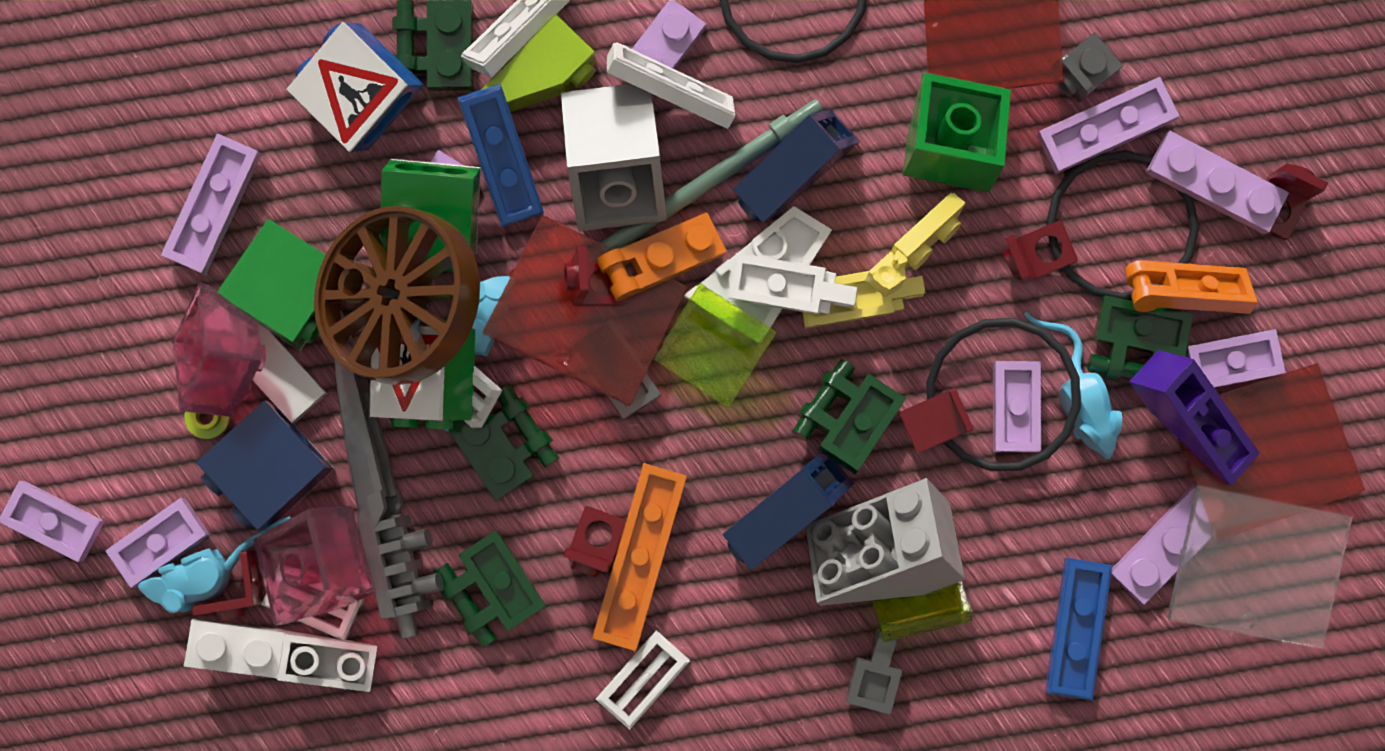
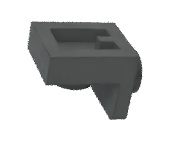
(1087, 68)

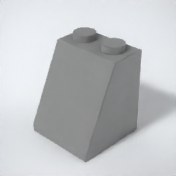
(613, 157)

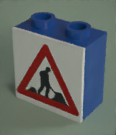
(354, 86)

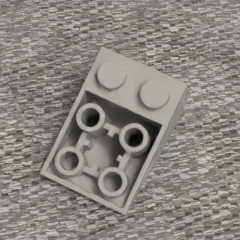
(886, 547)

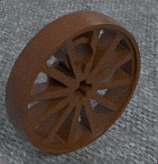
(396, 294)

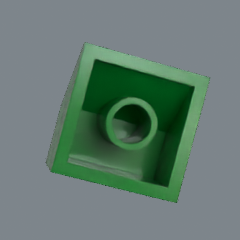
(957, 133)

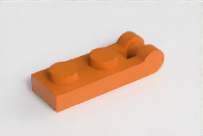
(662, 256)
(1190, 287)

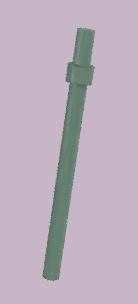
(777, 132)

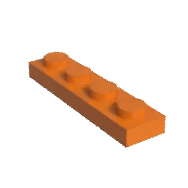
(639, 557)

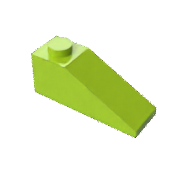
(546, 66)

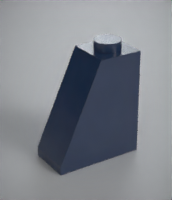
(795, 165)
(787, 510)

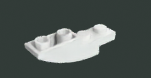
(280, 655)

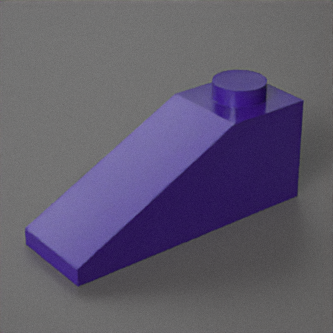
(1195, 413)

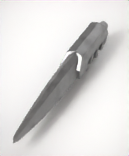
(379, 502)

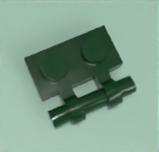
(448, 36)
(1143, 331)
(861, 422)
(492, 452)
(500, 580)

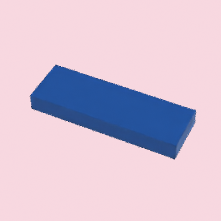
(500, 155)
(1078, 629)

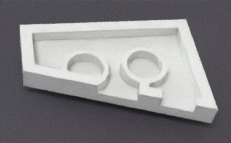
(790, 238)

